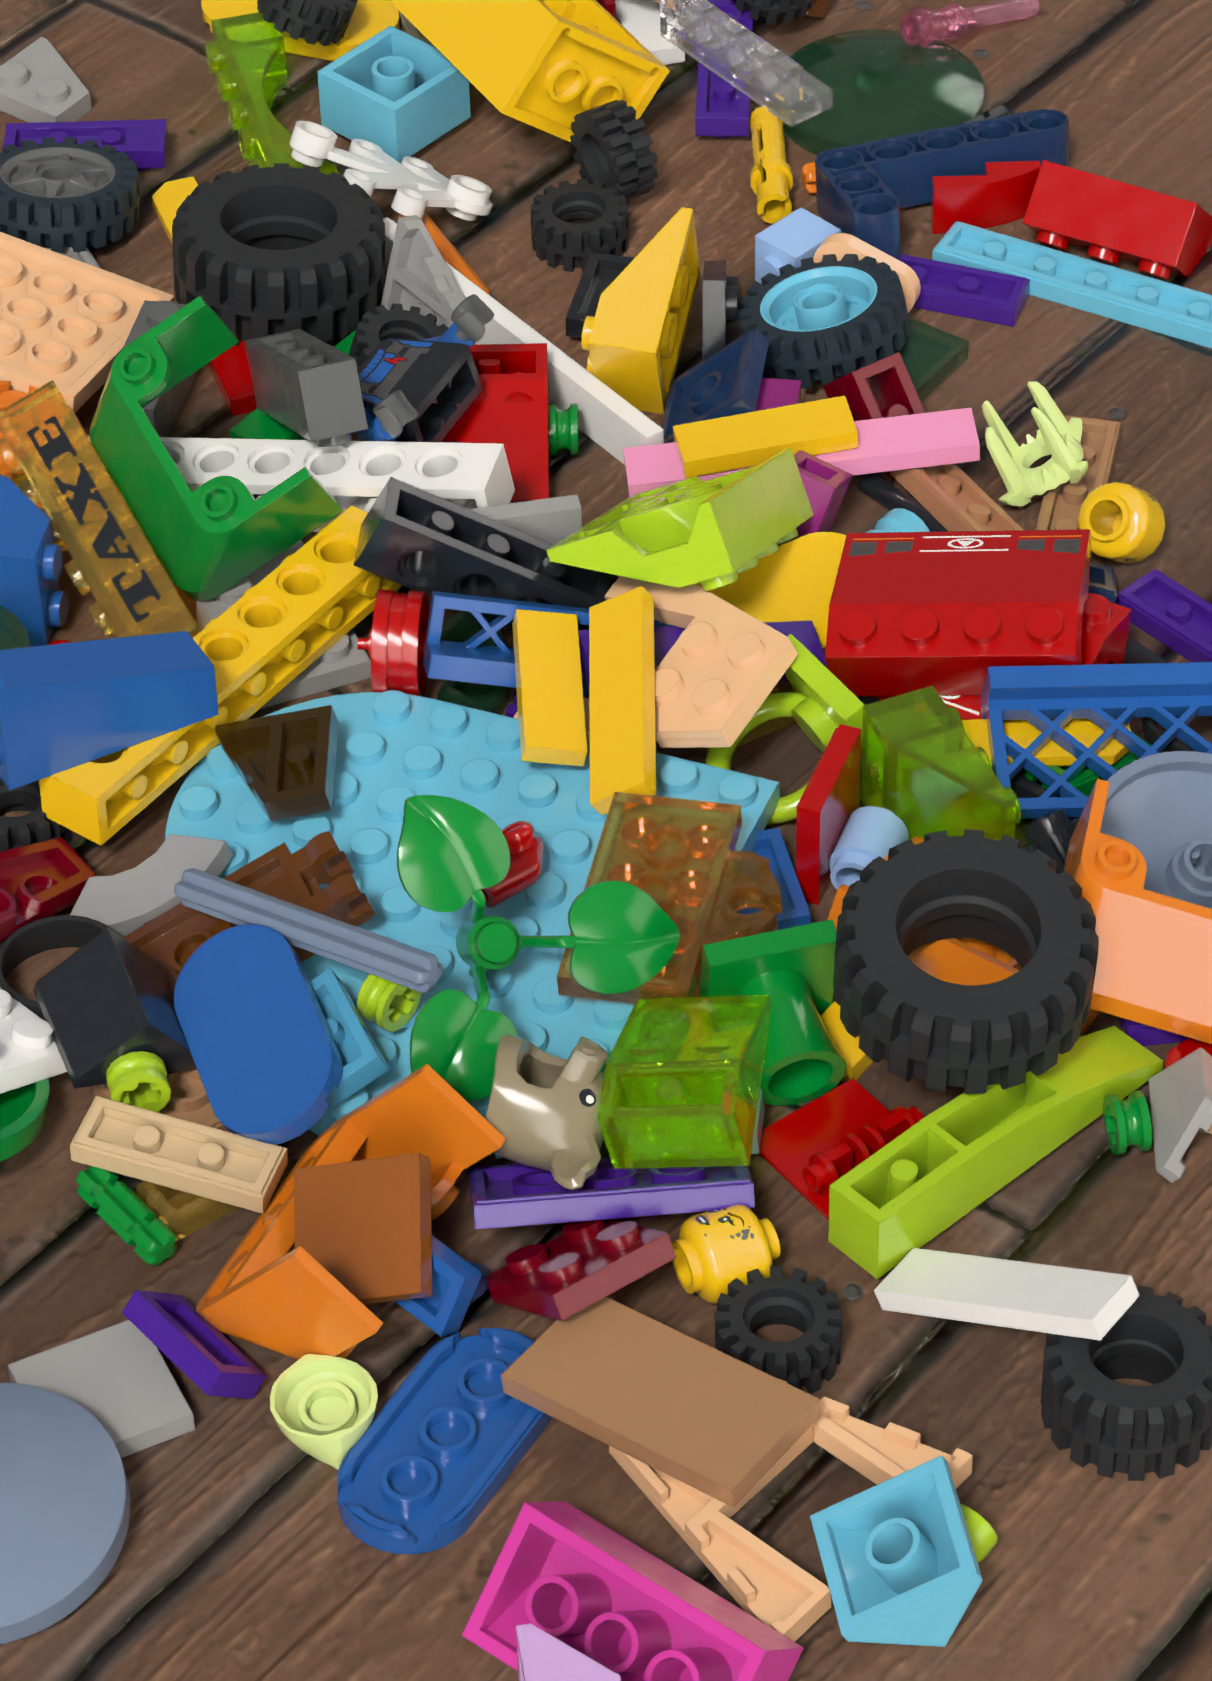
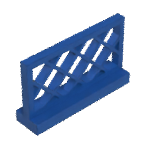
(1091, 693)

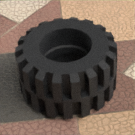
(1128, 1425)

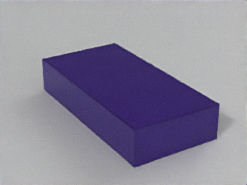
(194, 1344)

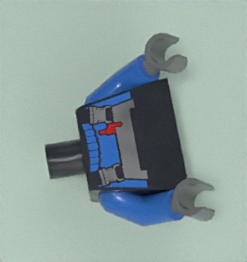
(423, 385)

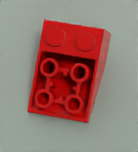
(512, 413)

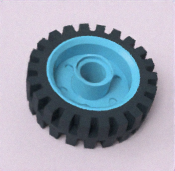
(826, 317)

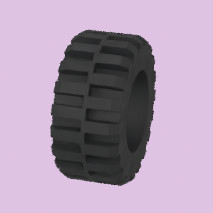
(281, 251)
(954, 1030)

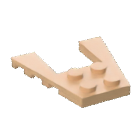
(713, 671)
(747, 1567)

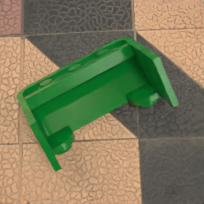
(219, 529)

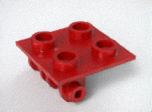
(831, 1138)

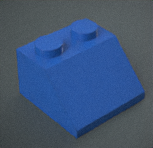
(30, 566)

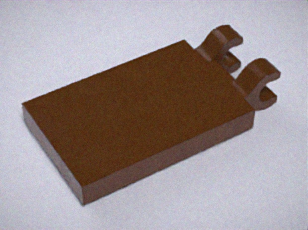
(278, 873)

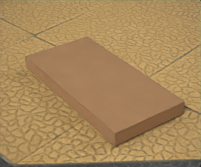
(662, 1398)

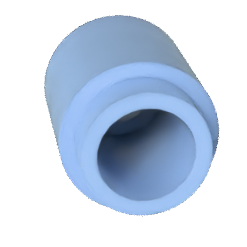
(865, 837)

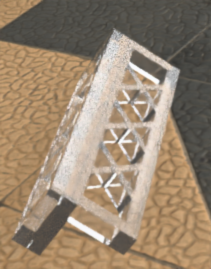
(744, 60)

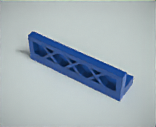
(478, 662)

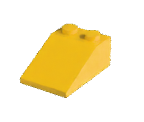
(645, 317)

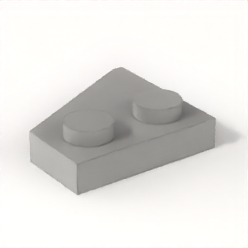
(419, 274)

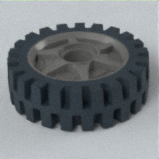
(67, 193)

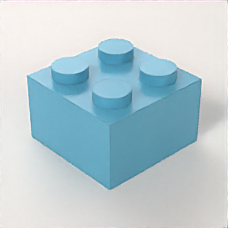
(393, 93)

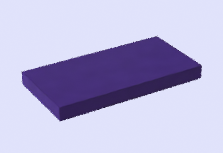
(530, 1196)

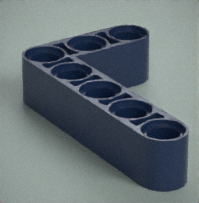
(870, 181)

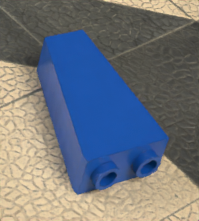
(96, 699)

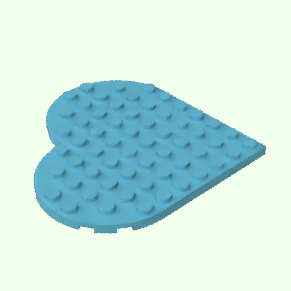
(419, 745)

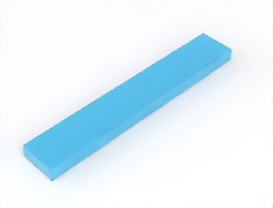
(1083, 283)

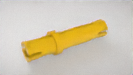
(771, 175)

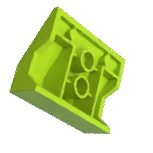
(694, 527)

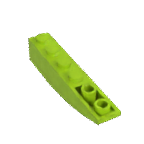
(975, 1149)

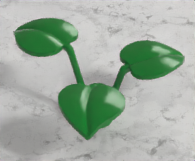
(445, 860)

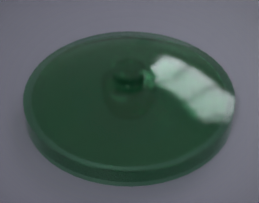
(885, 88)

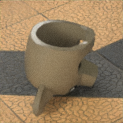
(549, 1108)

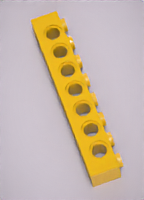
(255, 654)

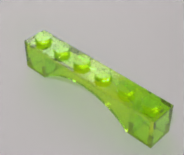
(249, 75)

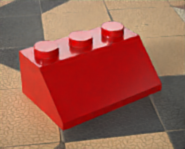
(1117, 221)

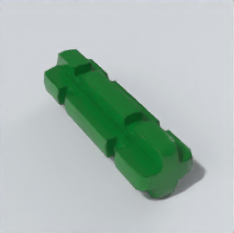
(127, 1215)

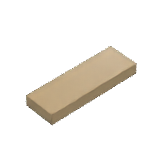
(179, 1154)

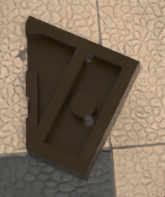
(285, 759)

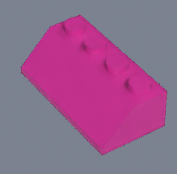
(618, 1606)

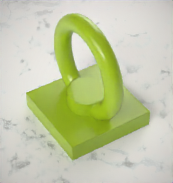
(817, 705)

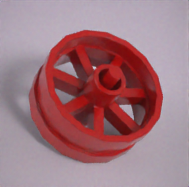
(398, 642)

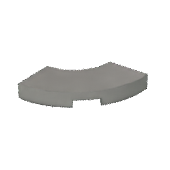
(148, 890)

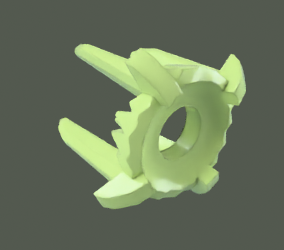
(1053, 438)

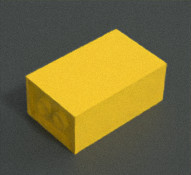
(540, 56)

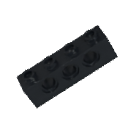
(454, 550)

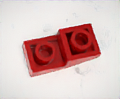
(983, 199)

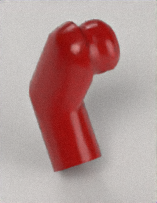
(525, 863)

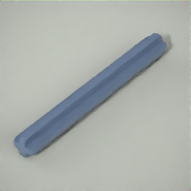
(311, 930)

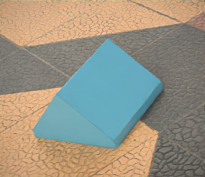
(899, 1559)

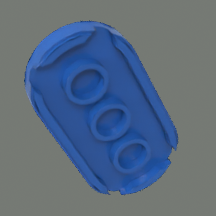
(257, 1034)
(439, 1446)

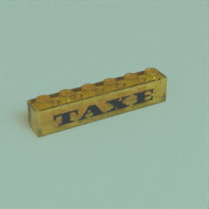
(90, 519)

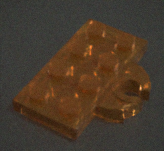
(690, 867)

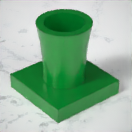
(798, 976)

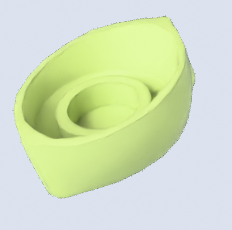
(324, 1405)

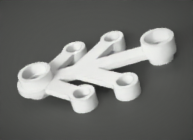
(414, 179)

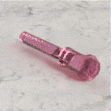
(926, 26)

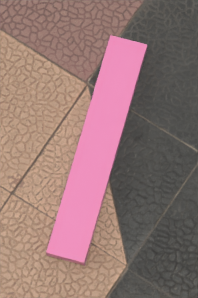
(882, 447)

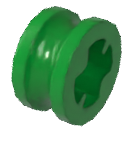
(563, 429)
(1127, 1122)

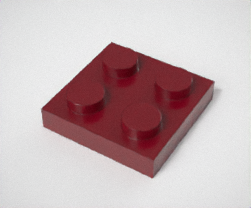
(579, 1267)

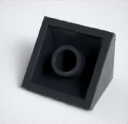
(111, 1004)

